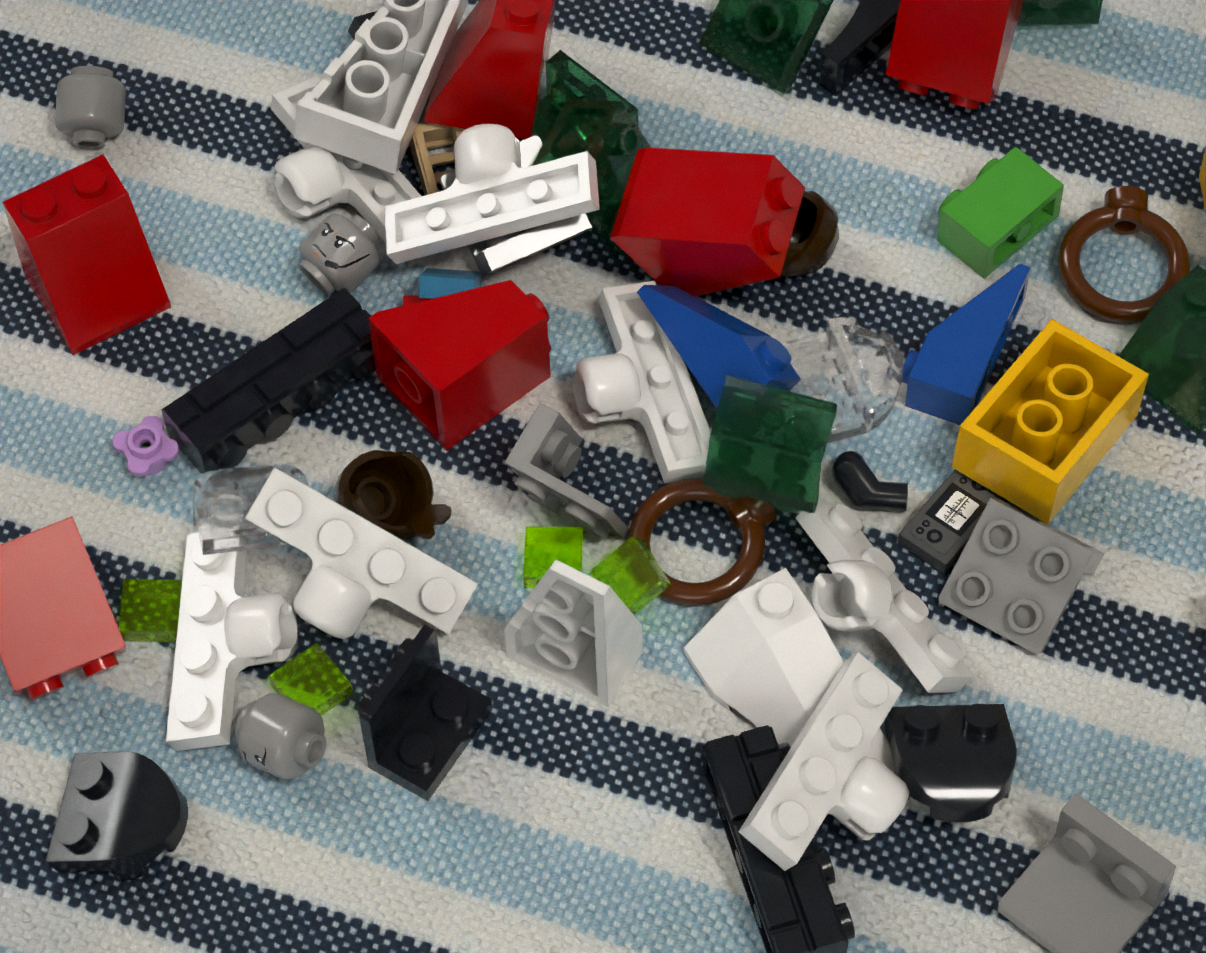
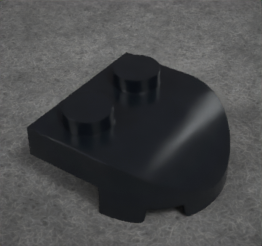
(953, 757)
(116, 815)

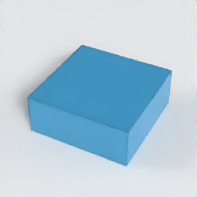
(443, 282)

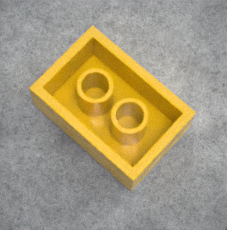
(1049, 420)

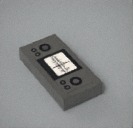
(946, 521)

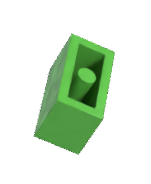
(999, 211)

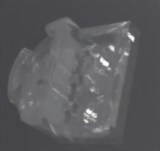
(849, 369)
(223, 502)

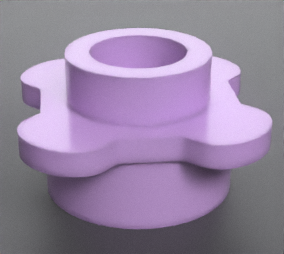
(150, 459)

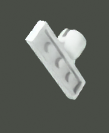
(320, 178)
(490, 196)
(644, 384)
(355, 561)
(868, 596)
(218, 639)
(832, 770)

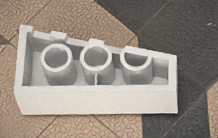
(380, 83)

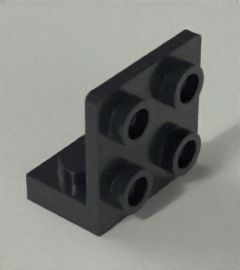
(419, 717)

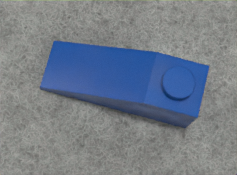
(717, 342)
(963, 351)

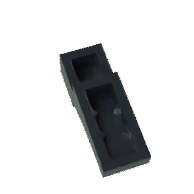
(859, 44)

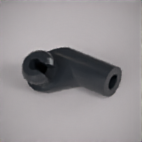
(863, 488)

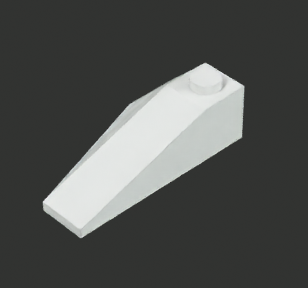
(576, 633)
(771, 659)

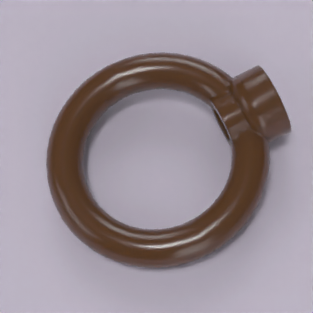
(1123, 213)
(745, 513)

